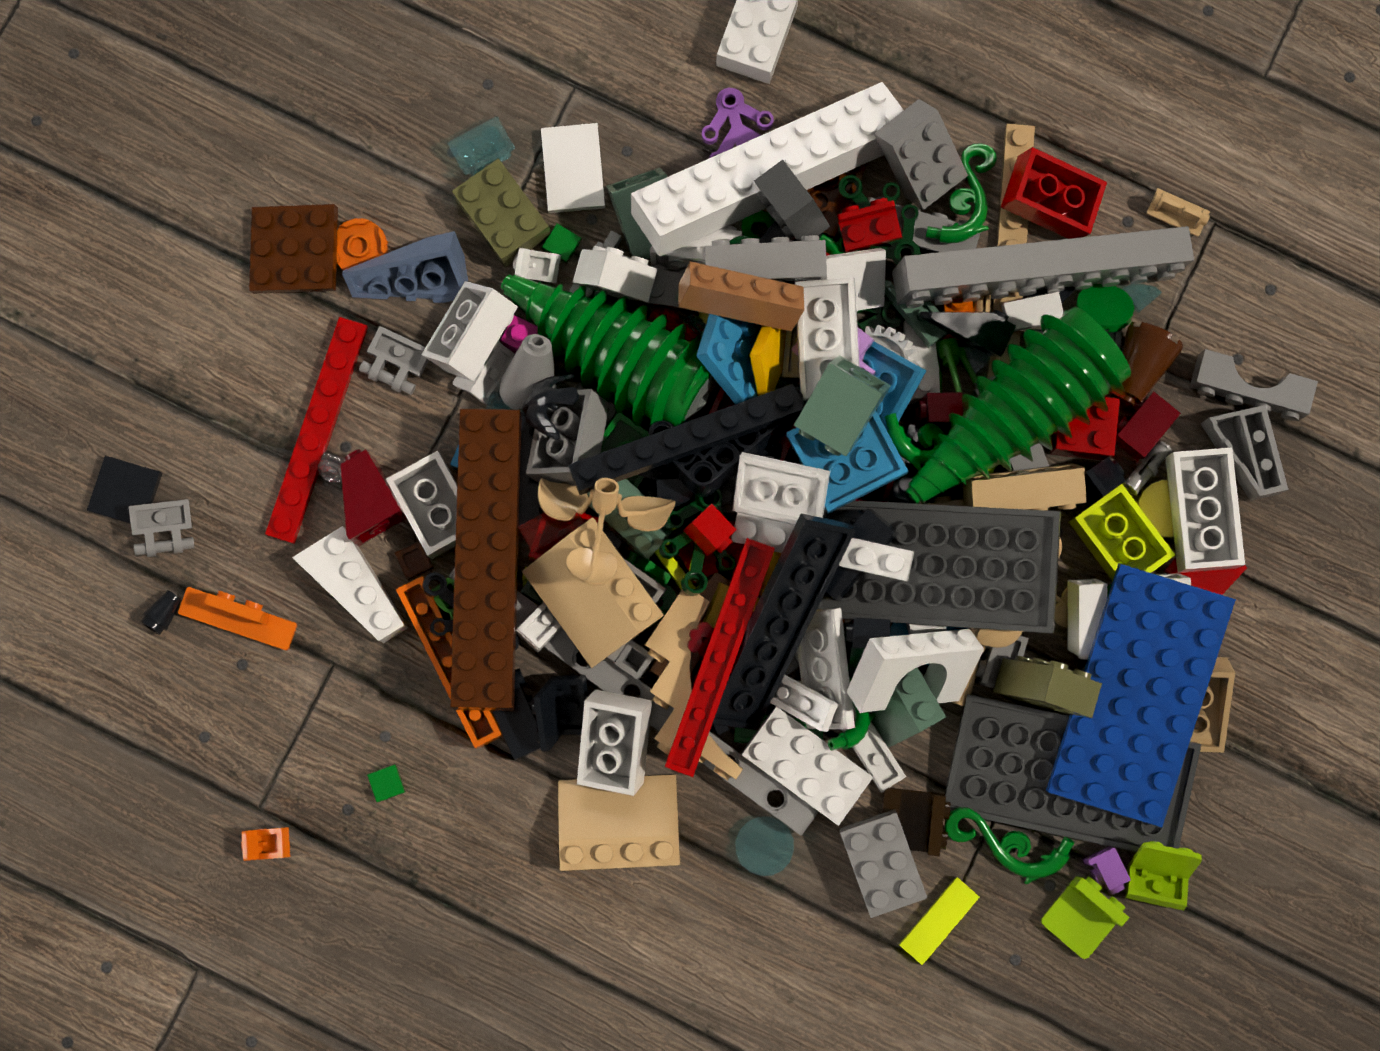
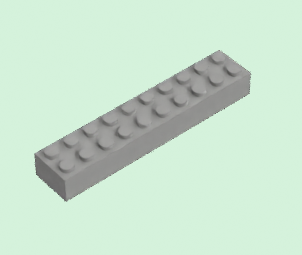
(1042, 266)

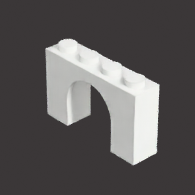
(1085, 610)
(889, 659)

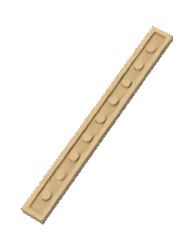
(1011, 227)

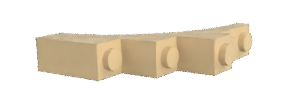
(675, 683)

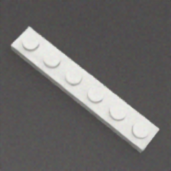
(860, 554)

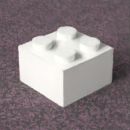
(615, 273)

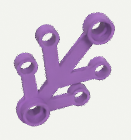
(738, 133)

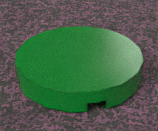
(1107, 305)

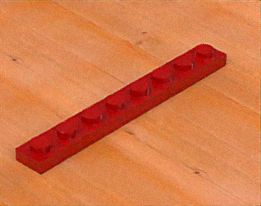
(316, 430)
(719, 657)

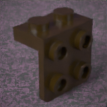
(920, 817)

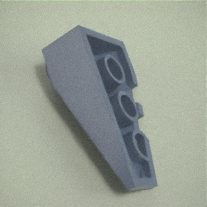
(422, 270)

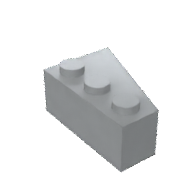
(1254, 450)

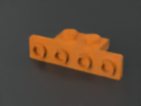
(241, 619)

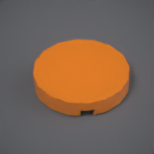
(359, 242)

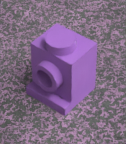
(1108, 870)

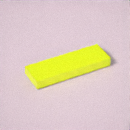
(939, 920)

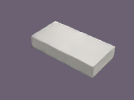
(1028, 312)

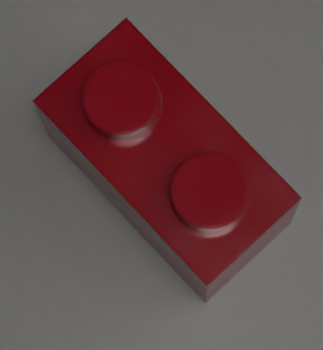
(936, 409)
(1145, 426)

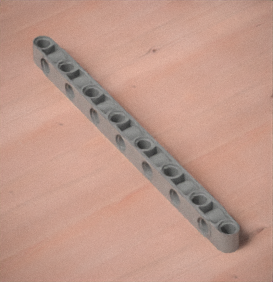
(611, 678)

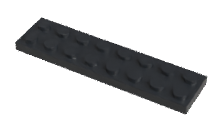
(782, 618)

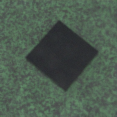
(121, 486)

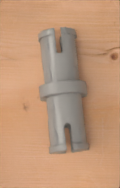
(1147, 467)

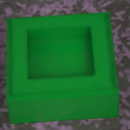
(562, 242)
(652, 570)
(386, 783)

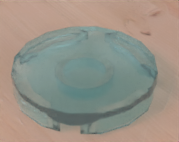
(764, 846)

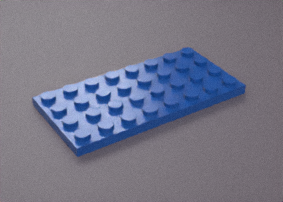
(1154, 671)

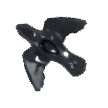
(546, 397)

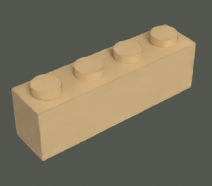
(1028, 488)

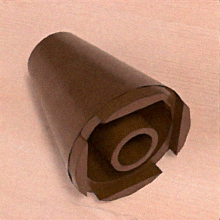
(1149, 356)

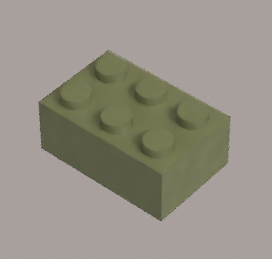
(501, 212)
(1048, 686)

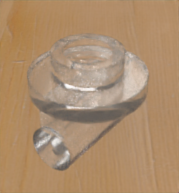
(330, 467)

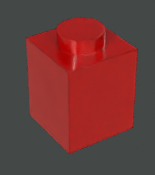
(710, 530)

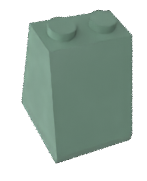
(621, 200)
(841, 406)
(908, 711)

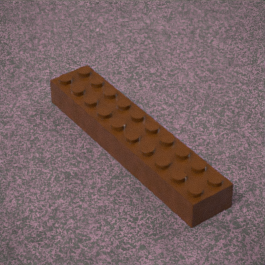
(486, 560)

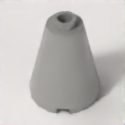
(528, 367)

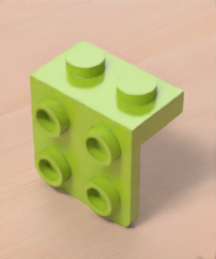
(1161, 875)
(1083, 916)

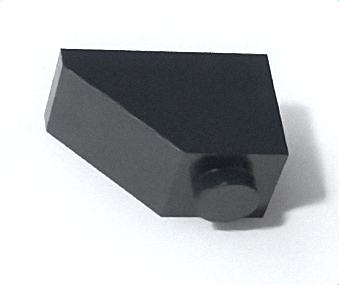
(1103, 479)

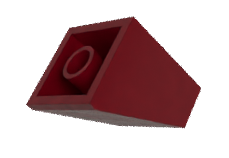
(367, 498)

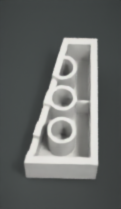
(350, 579)

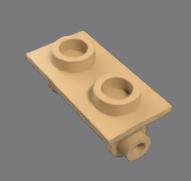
(1178, 212)

